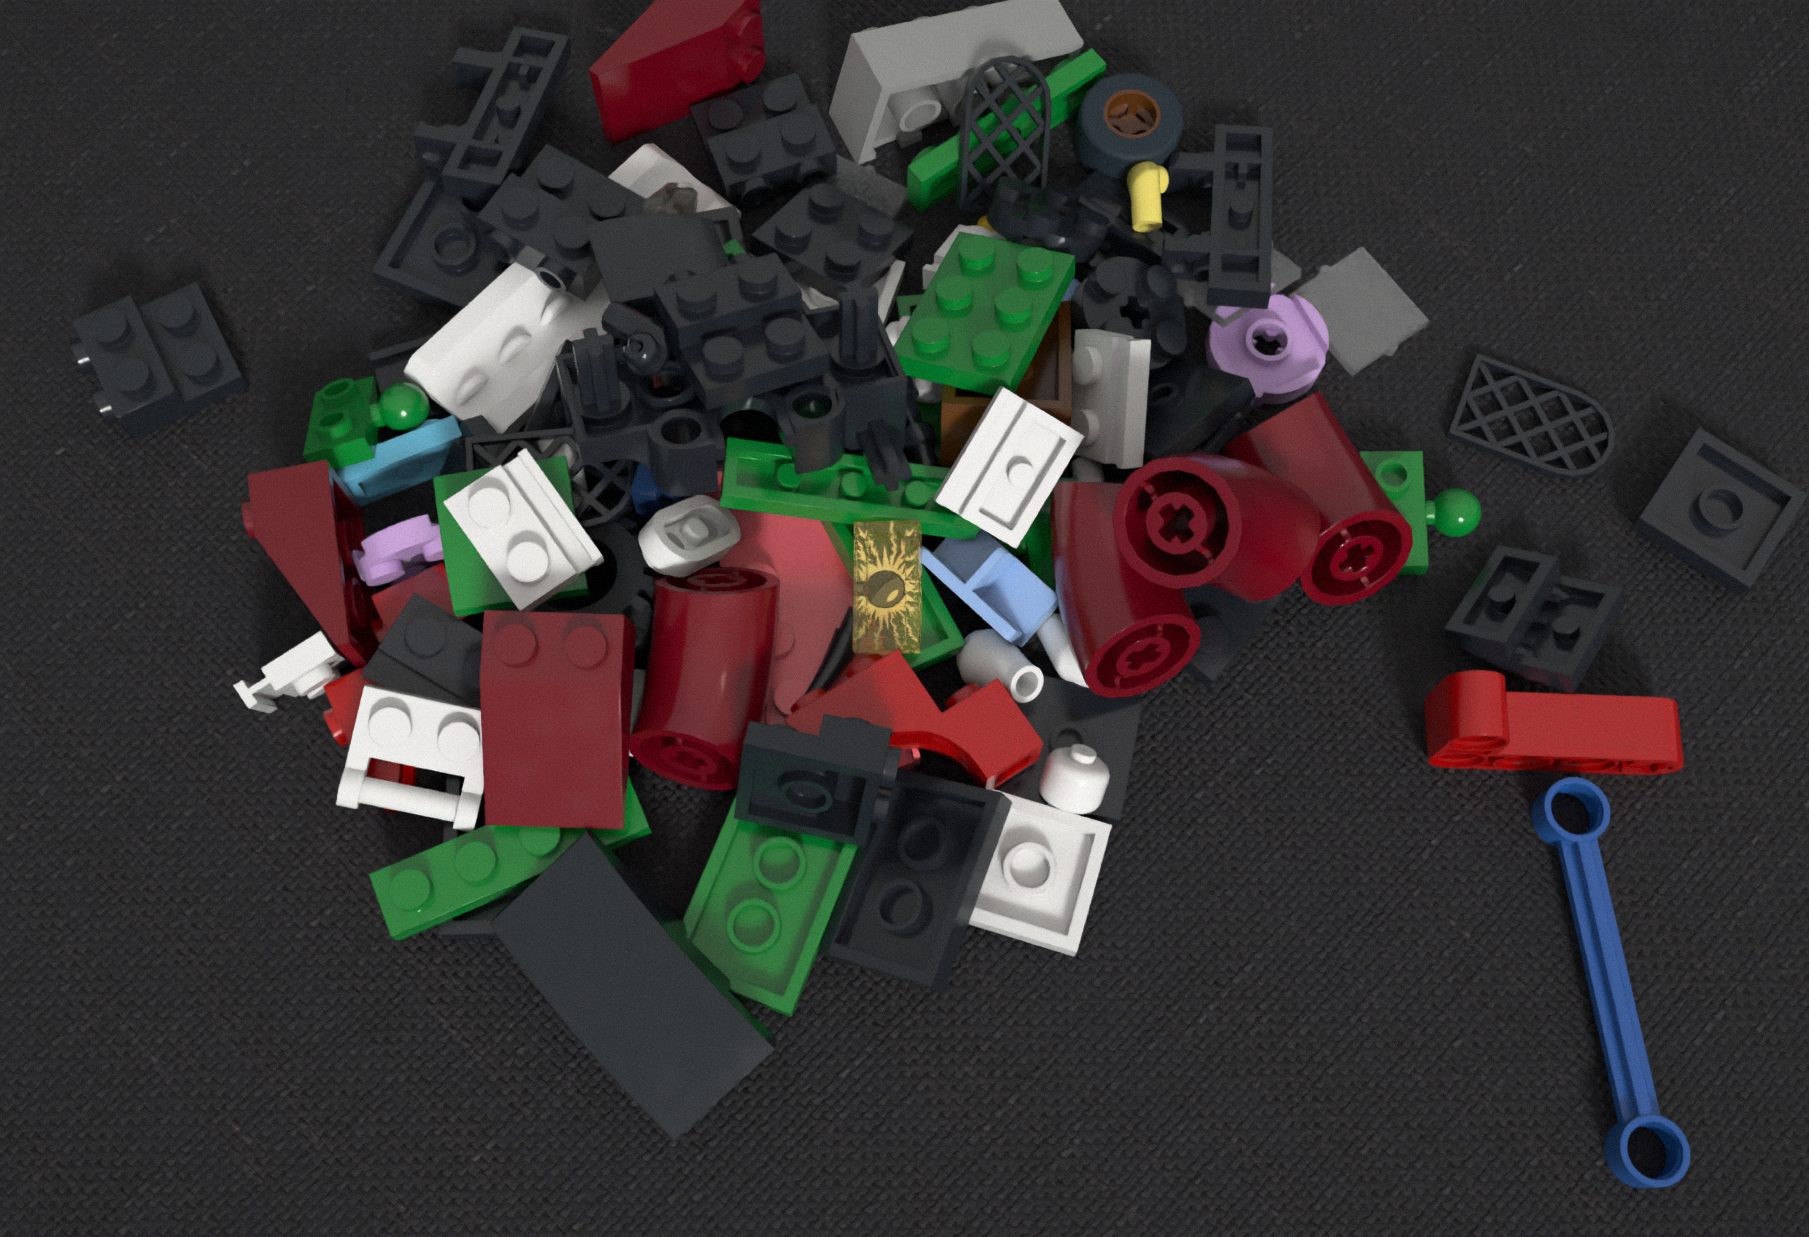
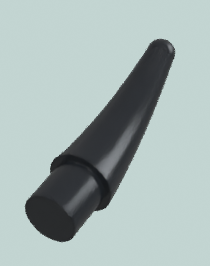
(837, 656)

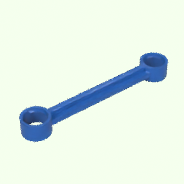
(1609, 986)

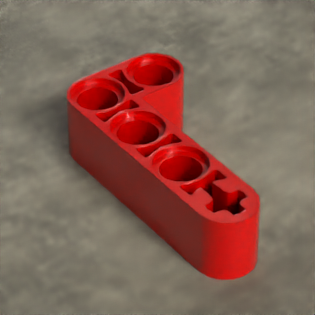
(1484, 727)

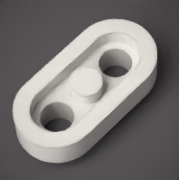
(688, 536)

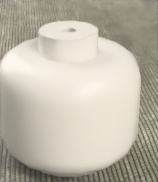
(1074, 779)

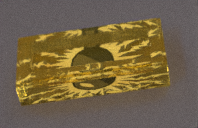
(887, 587)

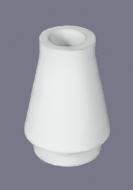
(993, 657)

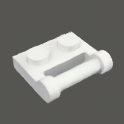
(421, 735)

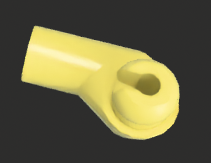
(1145, 186)

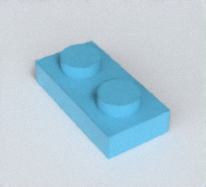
(402, 461)

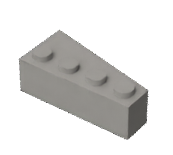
(918, 69)

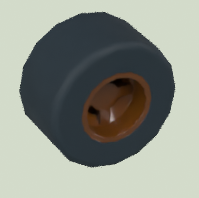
(1127, 123)

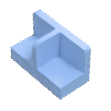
(993, 584)

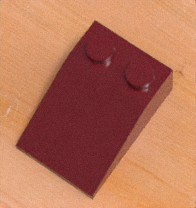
(674, 60)
(309, 531)
(556, 718)

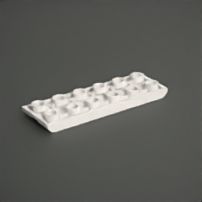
(507, 337)

